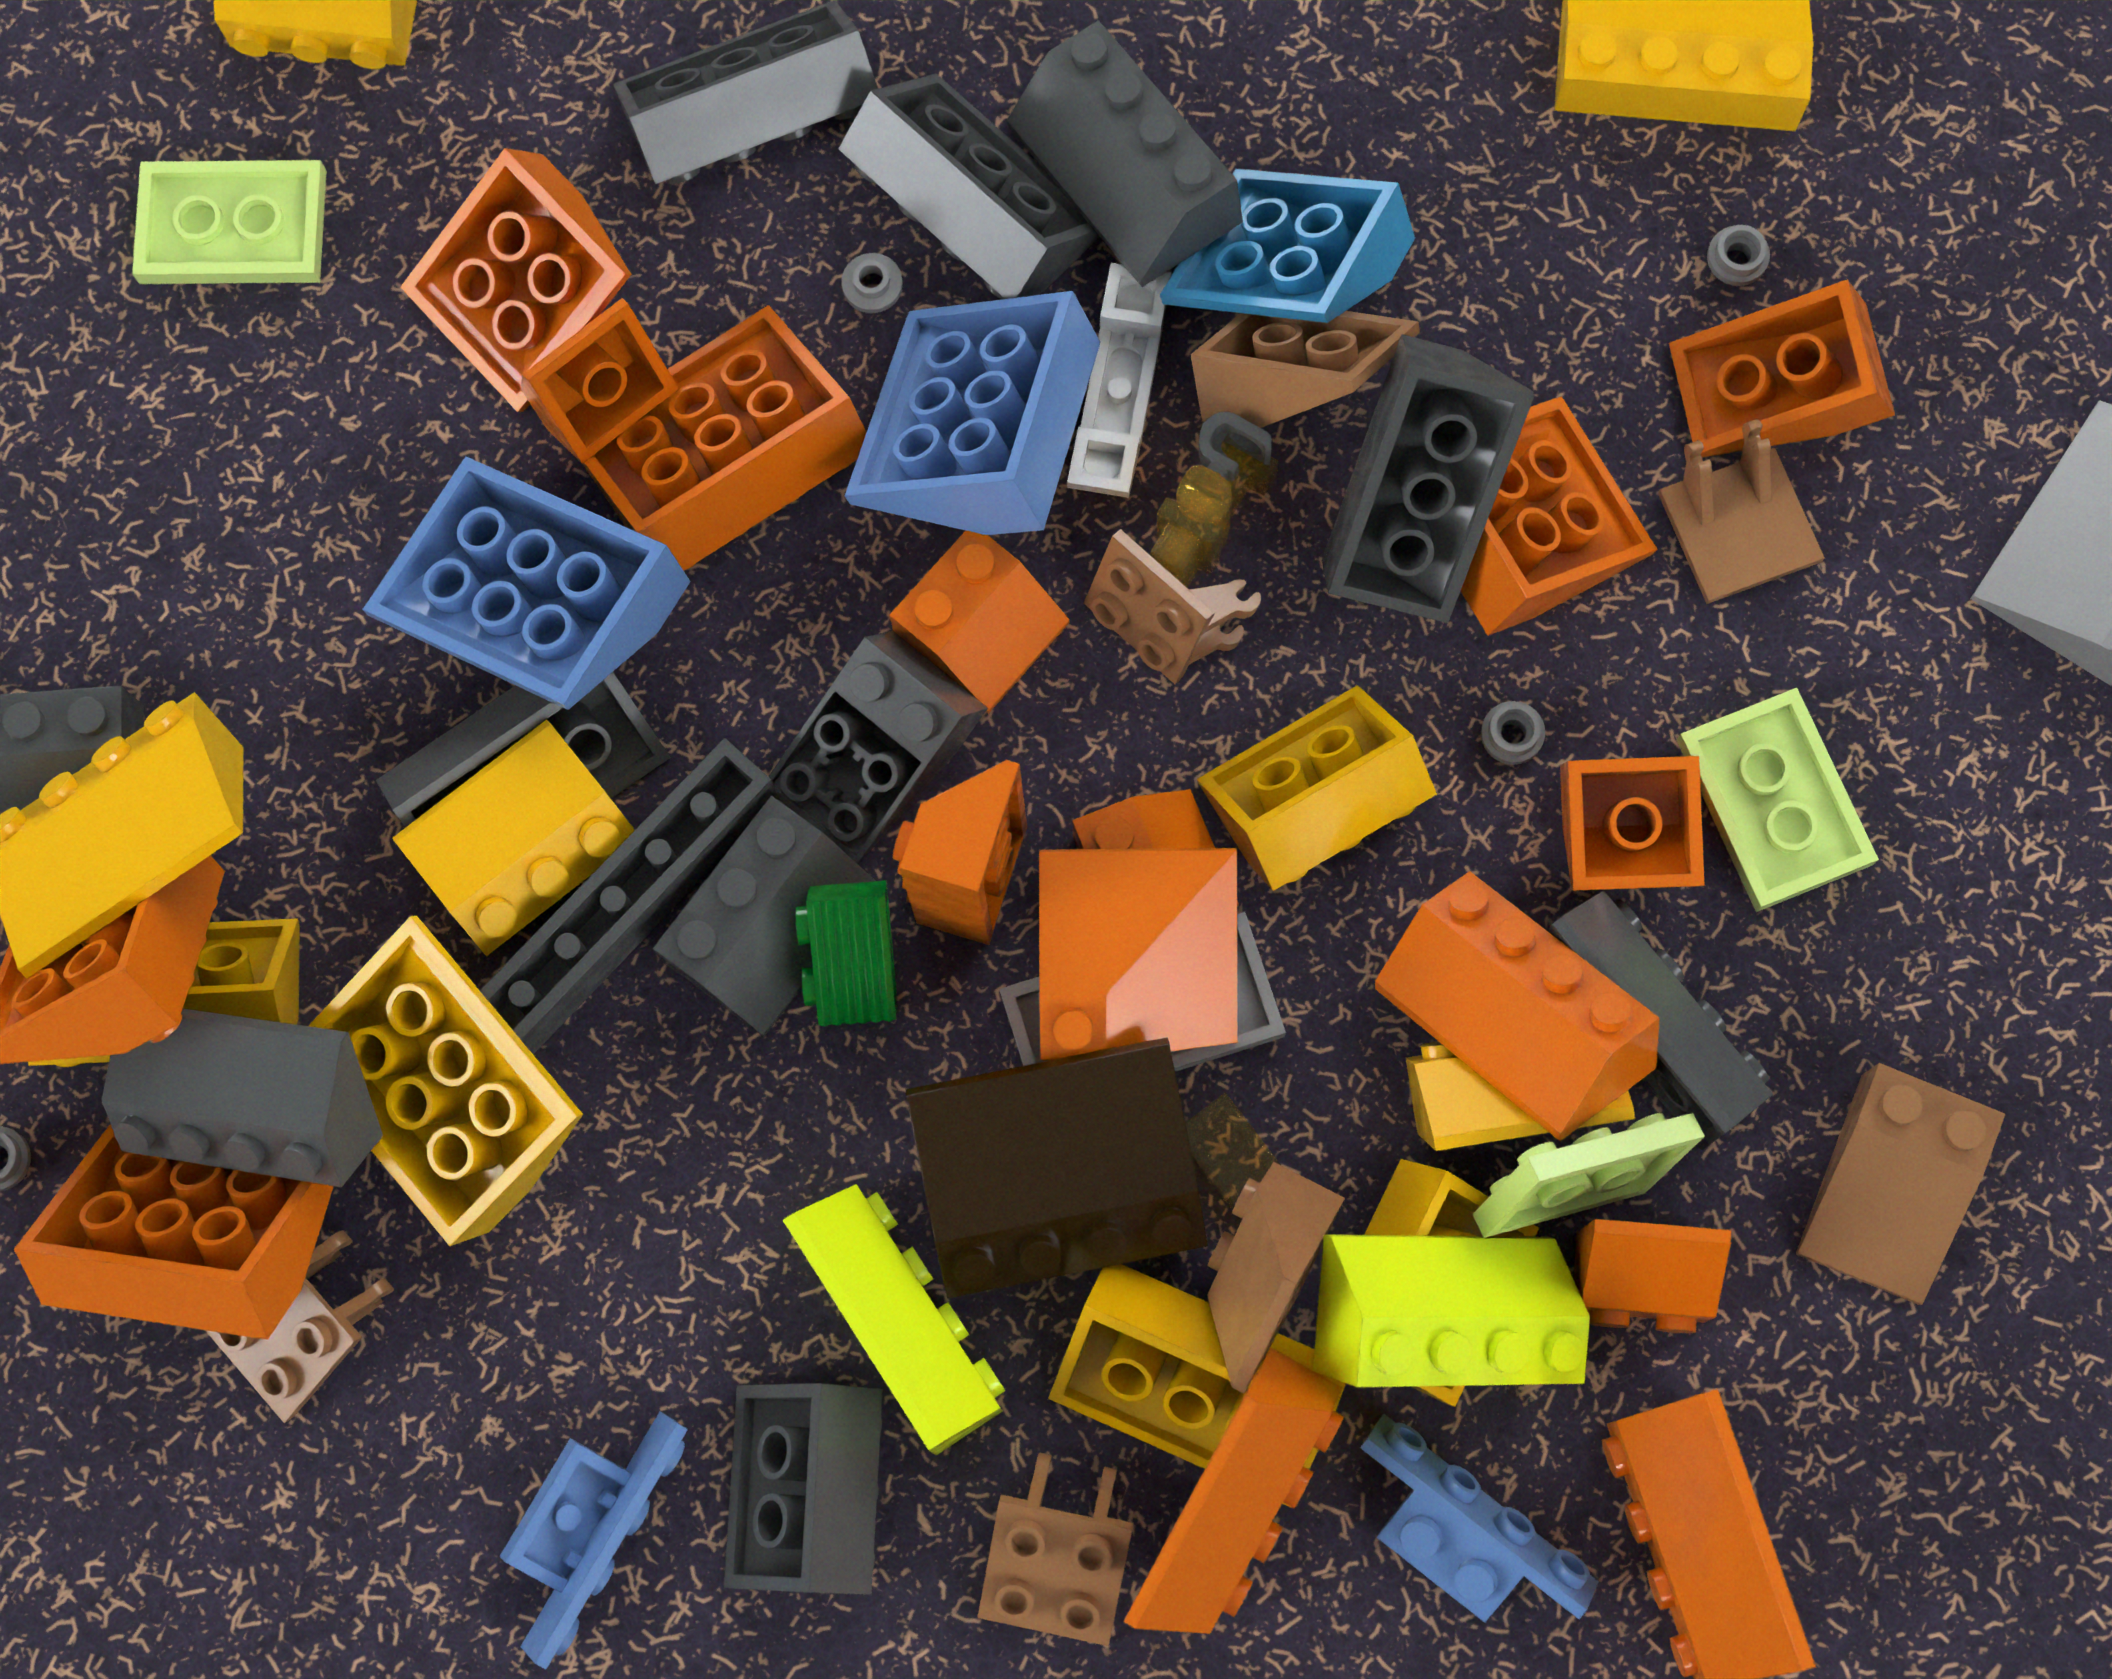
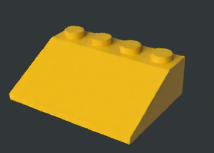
(1687, 60)
(118, 830)
(451, 1083)

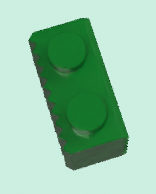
(849, 952)

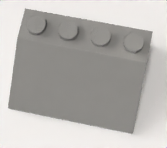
(2058, 560)

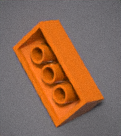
(964, 852)
(1519, 1006)
(1237, 1499)

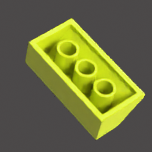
(1448, 1312)
(894, 1316)

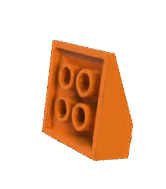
(517, 270)
(1552, 525)
(1137, 948)

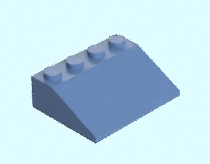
(978, 414)
(528, 585)

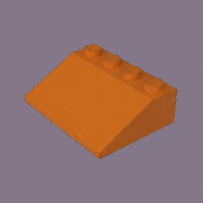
(732, 443)
(116, 984)
(174, 1242)
(1706, 1542)

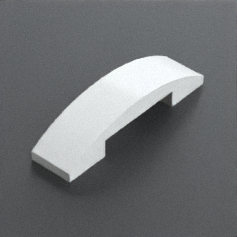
(1119, 385)

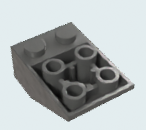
(874, 743)

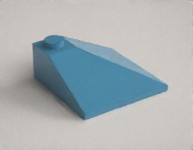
(1302, 248)

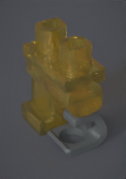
(1197, 526)

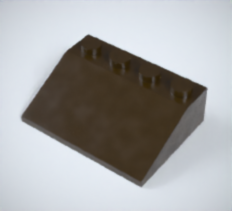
(1057, 1167)

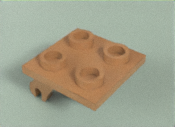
(1739, 520)
(1159, 613)
(307, 1340)
(1056, 1566)

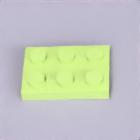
(229, 222)
(1777, 800)
(1588, 1173)

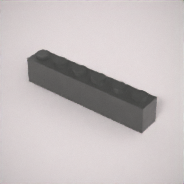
(628, 895)

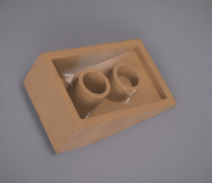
(1286, 366)
(1899, 1182)
(1266, 1264)

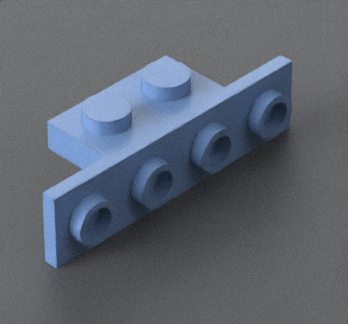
(579, 1525)
(1464, 1535)

